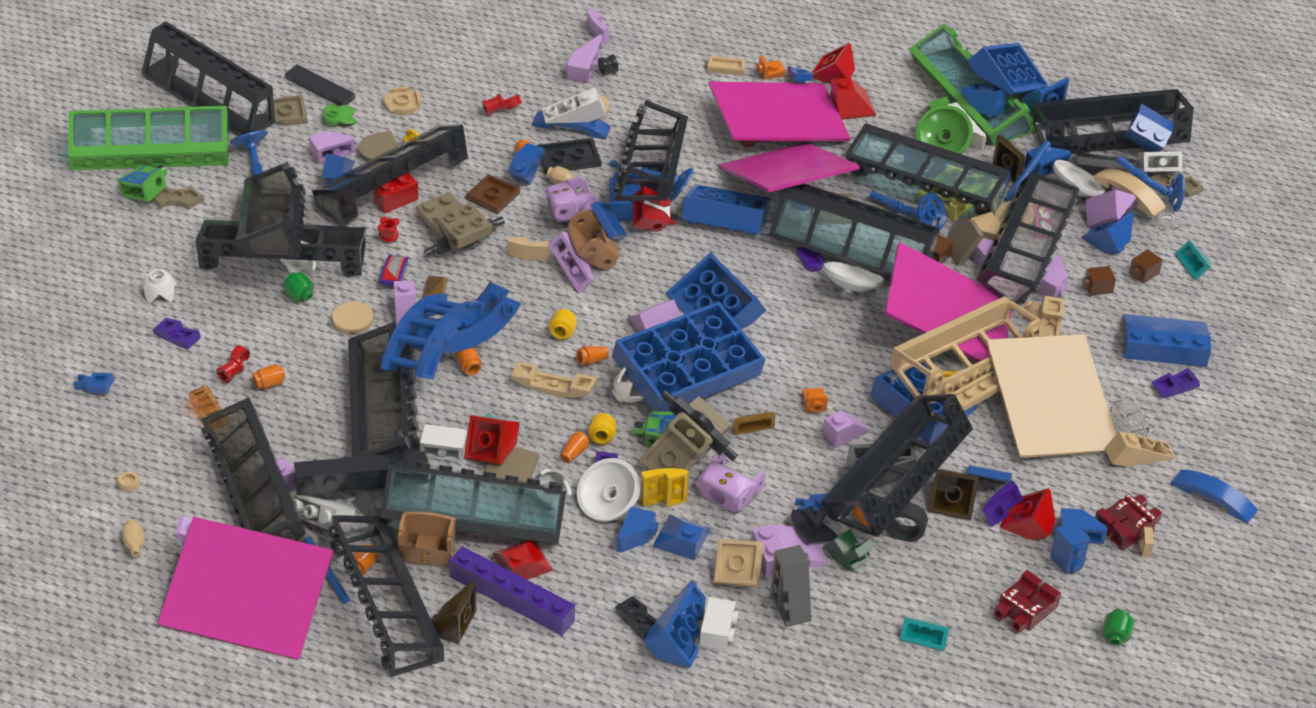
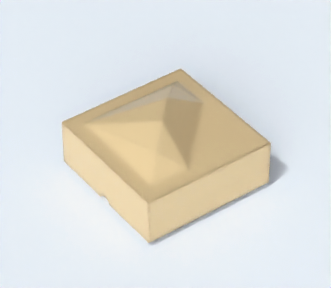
(1146, 542)

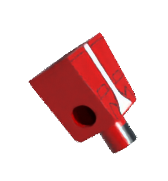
(652, 214)

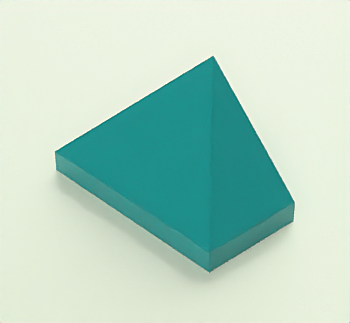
(1193, 259)
(924, 633)

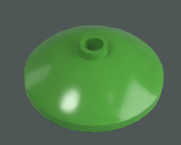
(946, 121)

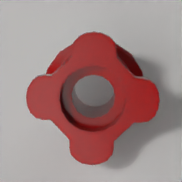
(388, 229)

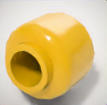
(563, 324)
(602, 429)

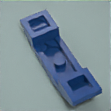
(595, 128)
(1218, 491)

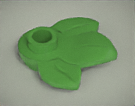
(334, 115)

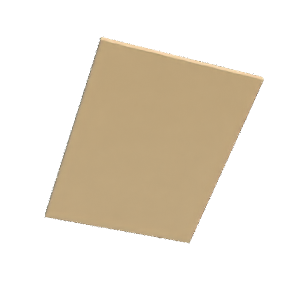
(1051, 395)

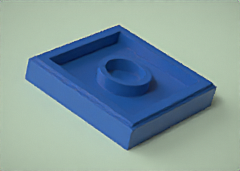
(608, 220)
(989, 473)

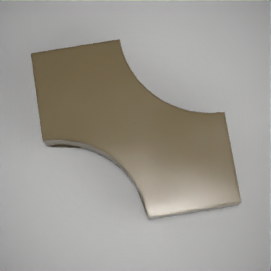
(1192, 187)
(182, 197)

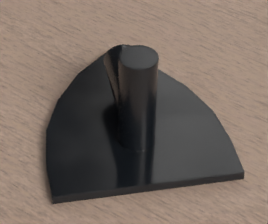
(811, 526)

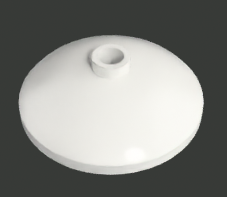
(1077, 176)
(852, 277)
(599, 484)

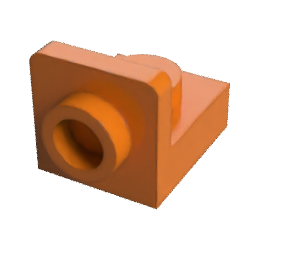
(770, 69)
(815, 400)

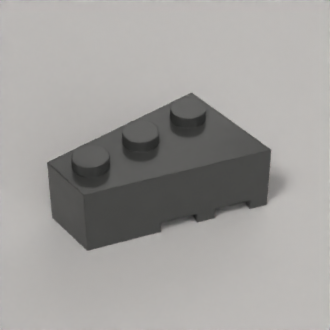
(905, 462)
(791, 585)

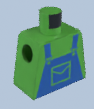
(143, 182)
(655, 427)

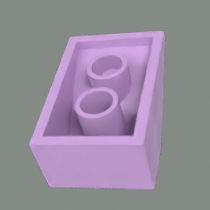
(780, 537)

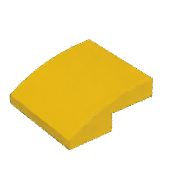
(664, 485)

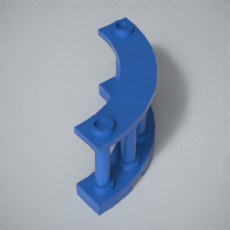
(496, 314)
(443, 330)

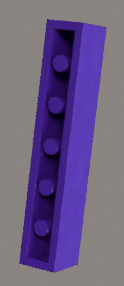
(512, 591)

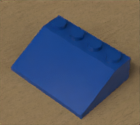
(1007, 68)
(725, 209)
(713, 283)
(1166, 340)
(895, 397)

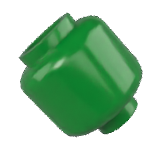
(298, 287)
(1118, 626)

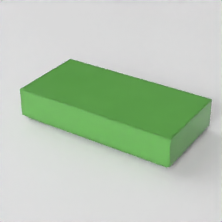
(942, 101)

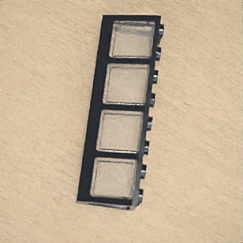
(1027, 237)

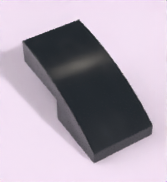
(636, 616)

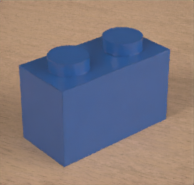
(1070, 547)

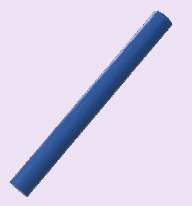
(1029, 168)
(332, 579)

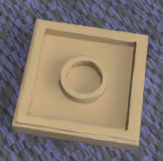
(738, 563)

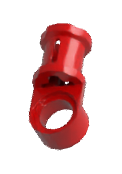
(498, 103)
(234, 364)

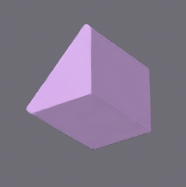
(1107, 207)
(654, 315)

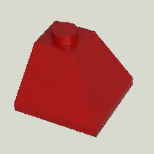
(835, 65)
(851, 99)
(490, 439)
(1032, 516)
(523, 559)

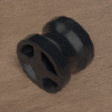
(608, 64)

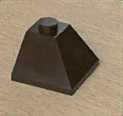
(1009, 157)
(953, 493)
(456, 614)

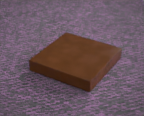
(492, 194)

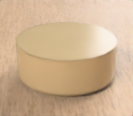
(128, 481)

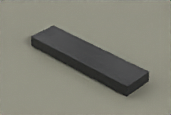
(319, 85)

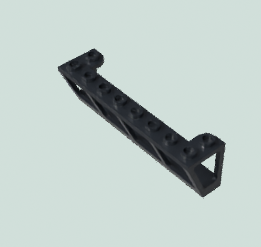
(210, 64)
(1106, 108)
(669, 165)
(325, 244)
(885, 451)
(403, 579)

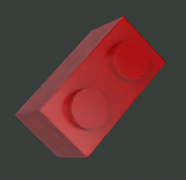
(396, 193)

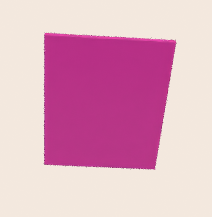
(778, 111)
(788, 166)
(931, 294)
(246, 587)

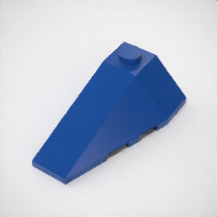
(676, 630)

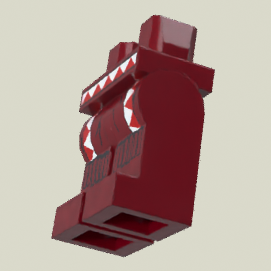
(1128, 519)
(1027, 602)

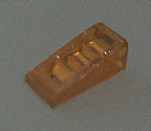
(200, 397)

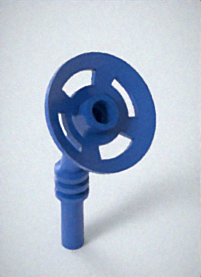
(250, 141)
(679, 181)
(1173, 191)
(926, 214)

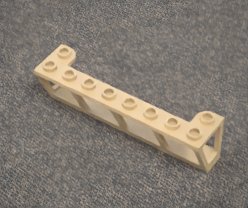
(953, 334)

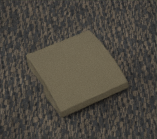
(518, 463)

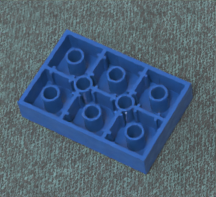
(688, 357)

